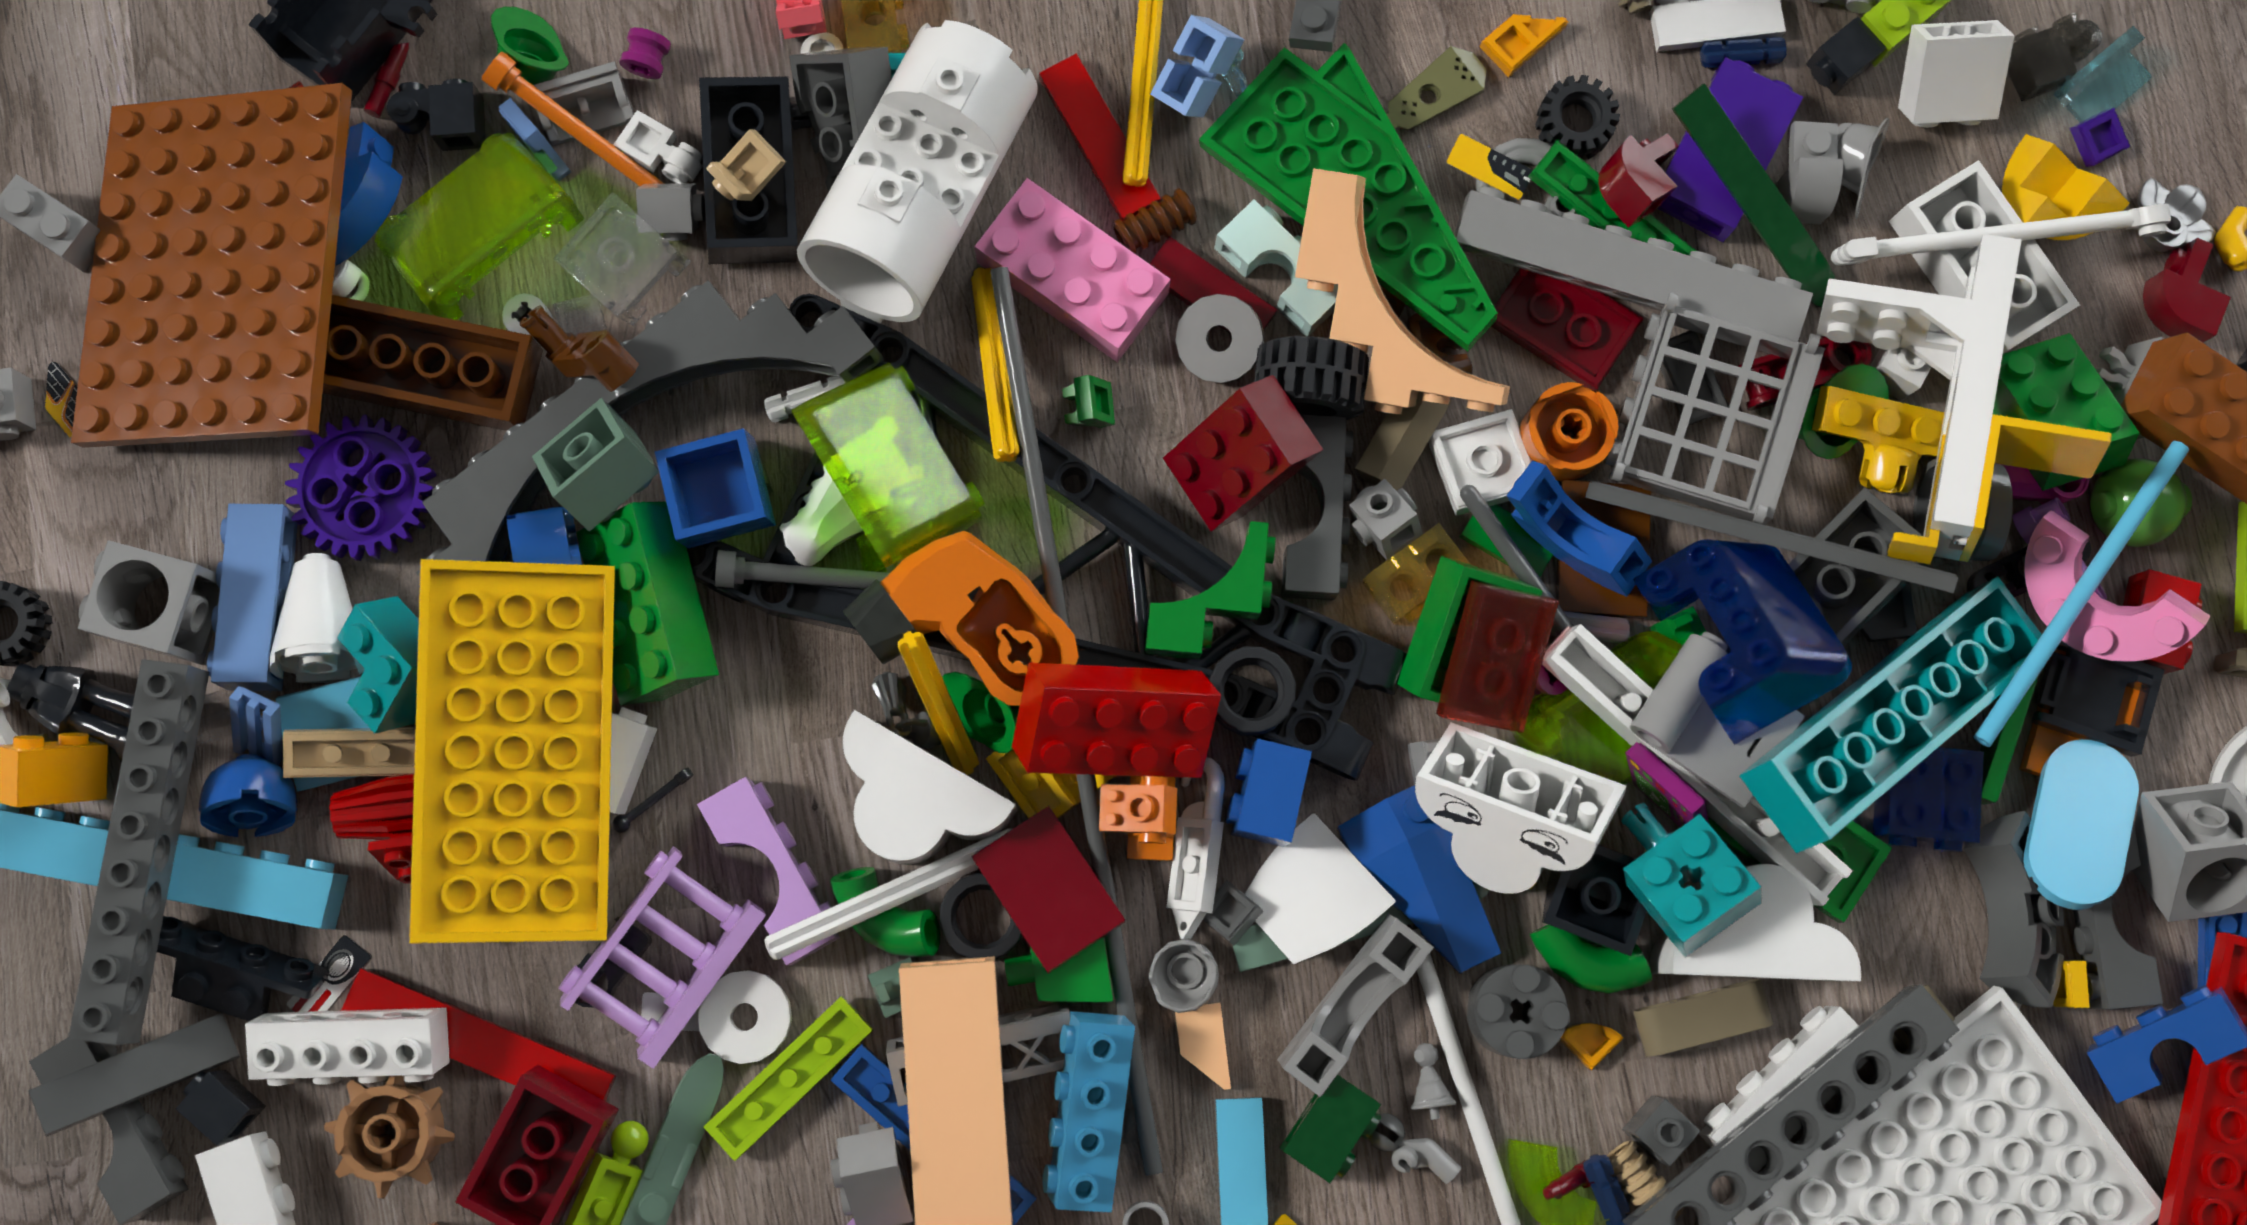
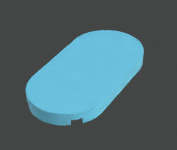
(2081, 824)

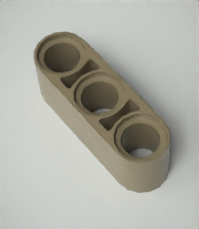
(1703, 1017)

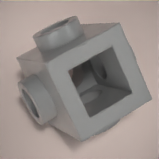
(1385, 518)

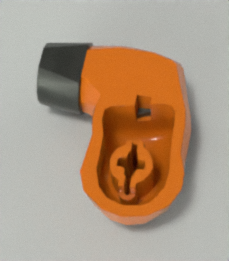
(976, 604)

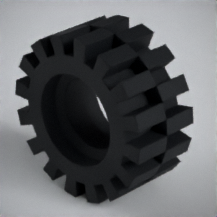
(1585, 95)
(29, 626)

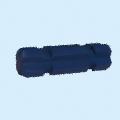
(1744, 50)
(1606, 1189)

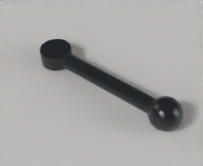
(622, 822)

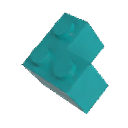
(385, 643)

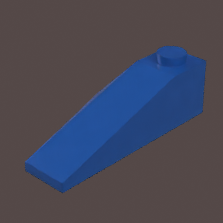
(1419, 871)

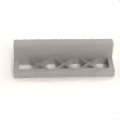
(1014, 1028)

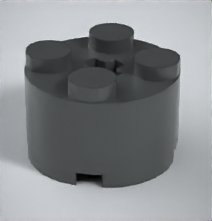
(1543, 1013)

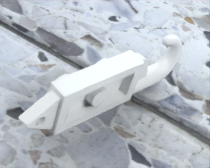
(1197, 855)

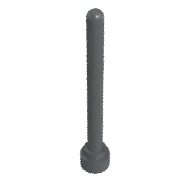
(1508, 548)
(735, 569)

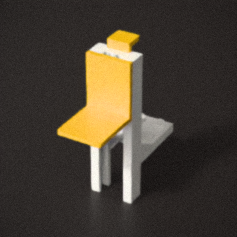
(1971, 360)

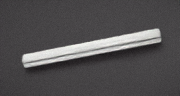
(875, 901)

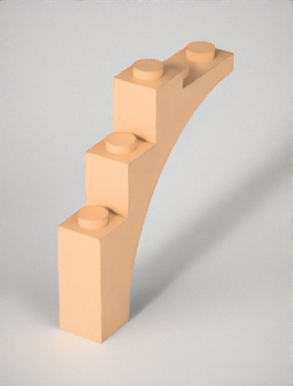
(1400, 365)

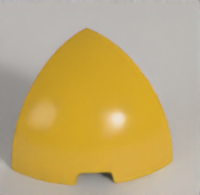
(2048, 186)

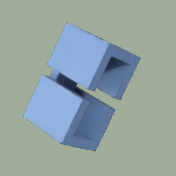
(1193, 86)

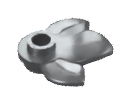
(2186, 210)

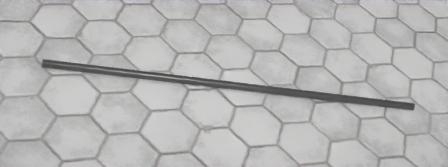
(1086, 783)

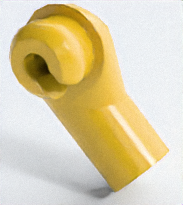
(2232, 241)

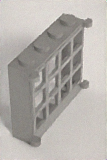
(1781, 429)

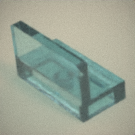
(2106, 79)

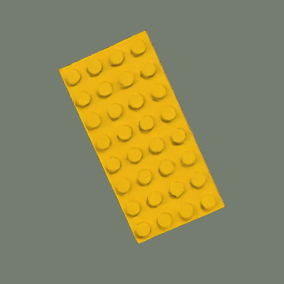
(512, 752)

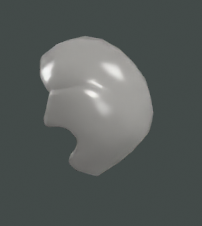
(1183, 975)

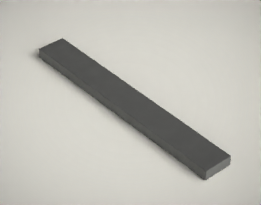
(1773, 536)

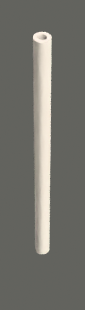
(1466, 1091)

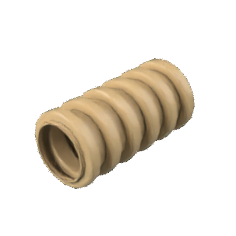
(1635, 1174)

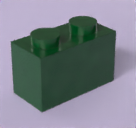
(1331, 1129)

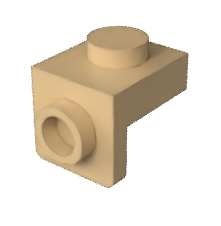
(746, 167)

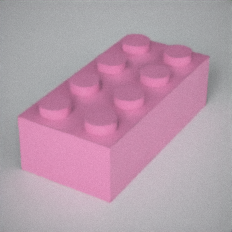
(1073, 269)

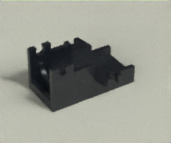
(338, 37)

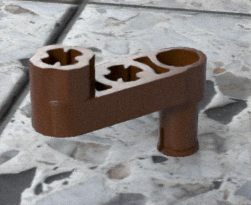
(581, 354)

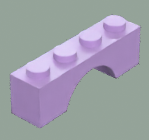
(742, 818)

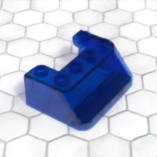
(1776, 633)

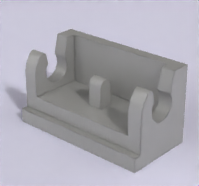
(592, 96)

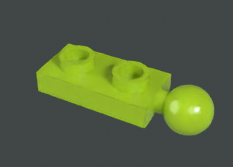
(611, 1179)

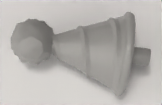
(1431, 1090)

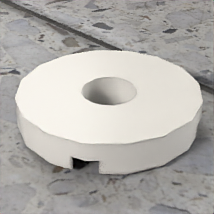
(717, 1021)

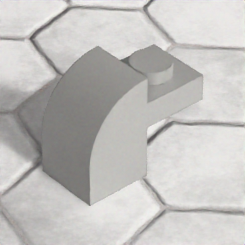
(1813, 172)

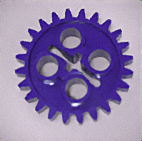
(328, 466)

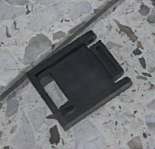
(2087, 698)

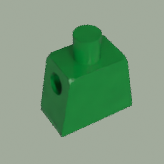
(1078, 980)

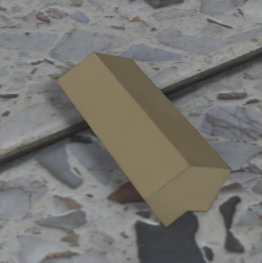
(1400, 443)

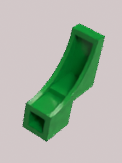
(1180, 626)

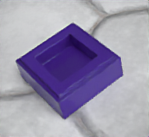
(2100, 137)

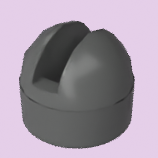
(1382, 1142)

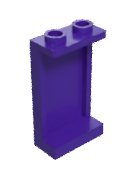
(1761, 115)

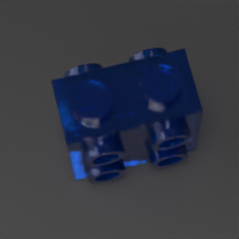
(1934, 803)

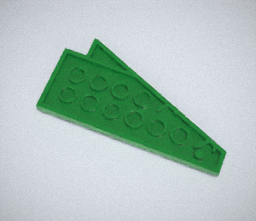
(1335, 123)

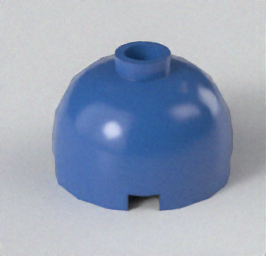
(247, 796)

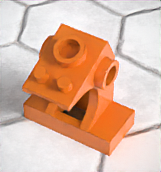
(1145, 812)

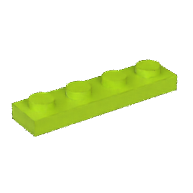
(788, 1078)

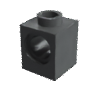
(1661, 1130)

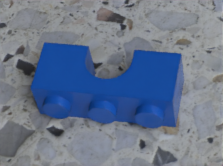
(2203, 1020)

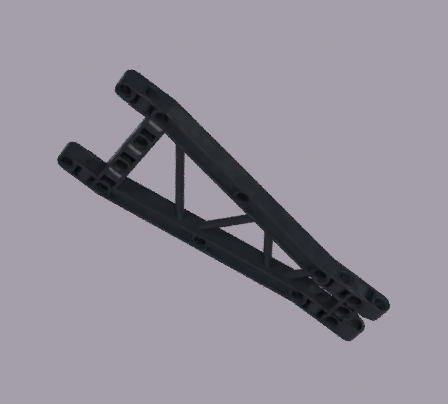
(1145, 539)

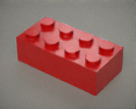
(1115, 720)

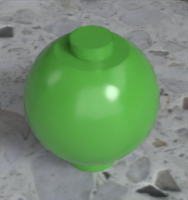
(2117, 489)

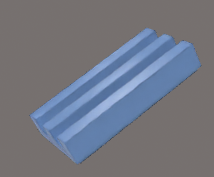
(248, 724)

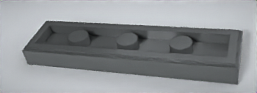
(133, 1074)

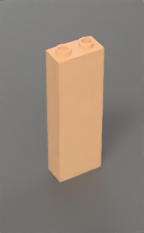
(955, 1092)

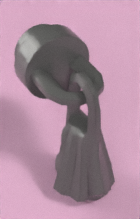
(892, 697)

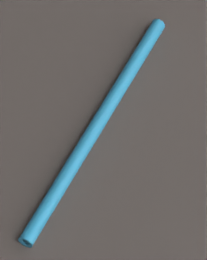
(2081, 593)

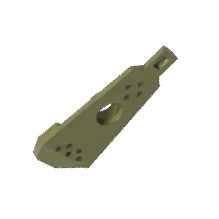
(1444, 82)

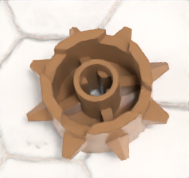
(377, 1156)

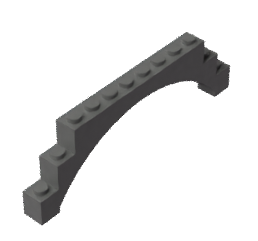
(677, 347)

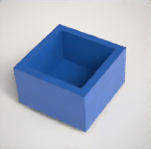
(715, 488)
(1269, 792)

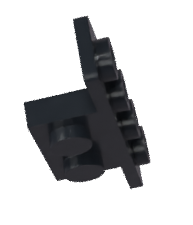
(232, 973)

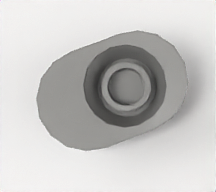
(1859, 148)

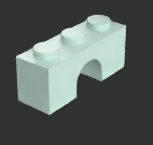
(1259, 239)

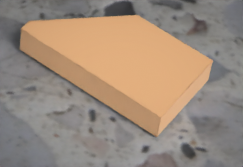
(1203, 1042)

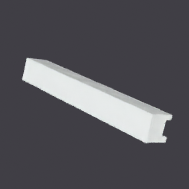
(1617, 698)

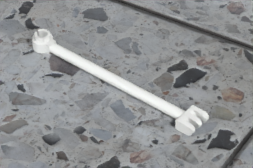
(2148, 220)

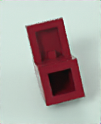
(1634, 179)
(2177, 299)

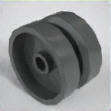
(1997, 515)

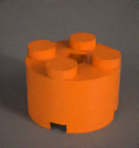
(1574, 409)

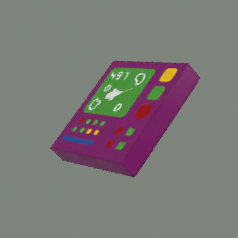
(1664, 786)

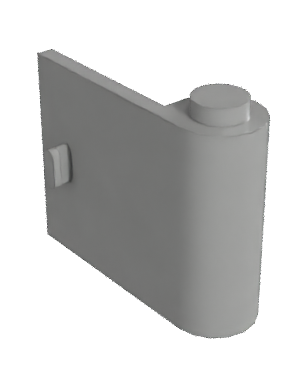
(1687, 732)

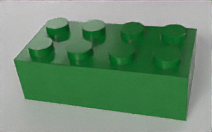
(658, 615)

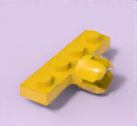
(1890, 432)

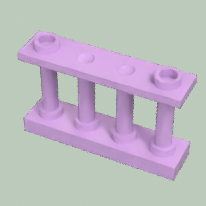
(681, 997)

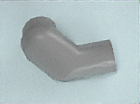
(1422, 1154)

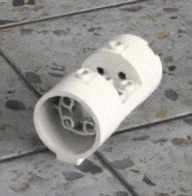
(918, 172)

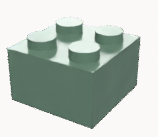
(595, 465)

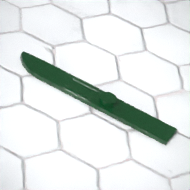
(1754, 191)

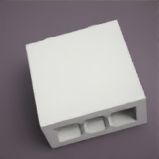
(1955, 72)
(629, 750)

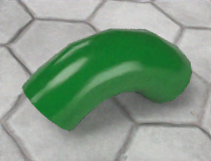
(893, 930)
(1590, 965)

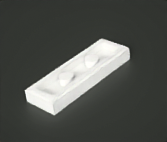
(1703, 21)

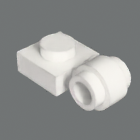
(652, 142)

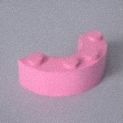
(2102, 627)

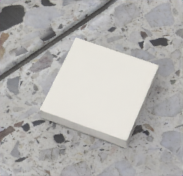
(1480, 454)

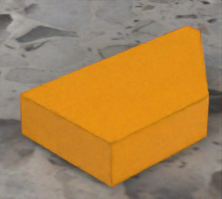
(1520, 40)

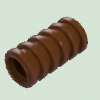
(1155, 221)

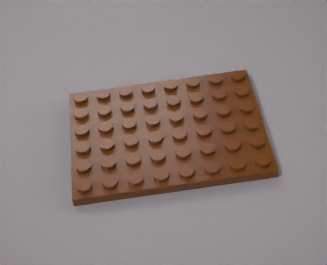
(213, 268)

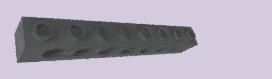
(139, 854)
(1928, 1037)

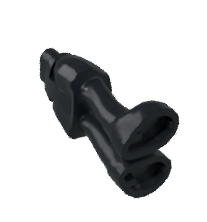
(64, 698)

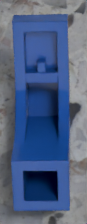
(367, 190)
(1573, 534)

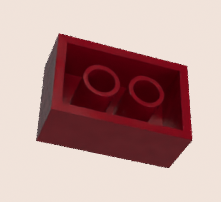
(1242, 452)
(537, 1151)

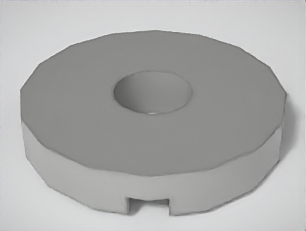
(1194, 332)

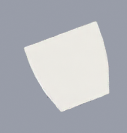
(1315, 893)

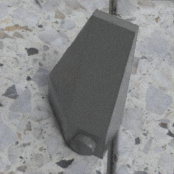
(839, 96)

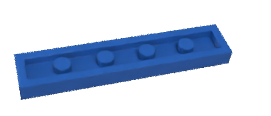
(870, 1086)

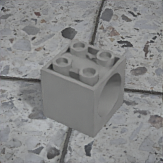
(122, 574)
(2193, 850)

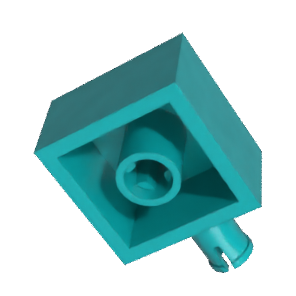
(1687, 855)

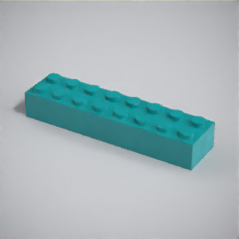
(1892, 716)

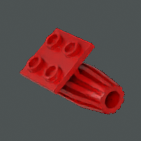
(382, 813)

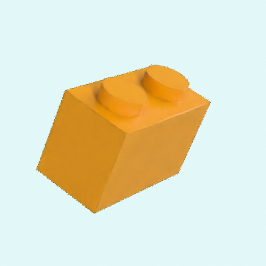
(52, 771)

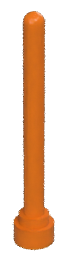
(506, 76)

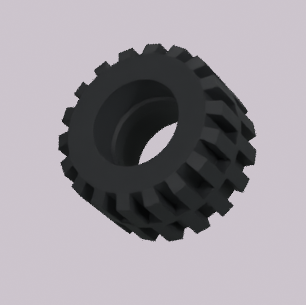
(1317, 374)

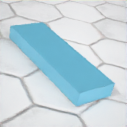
(1241, 1161)

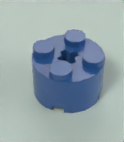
(543, 537)

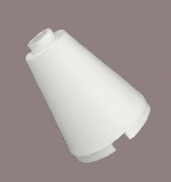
(310, 623)

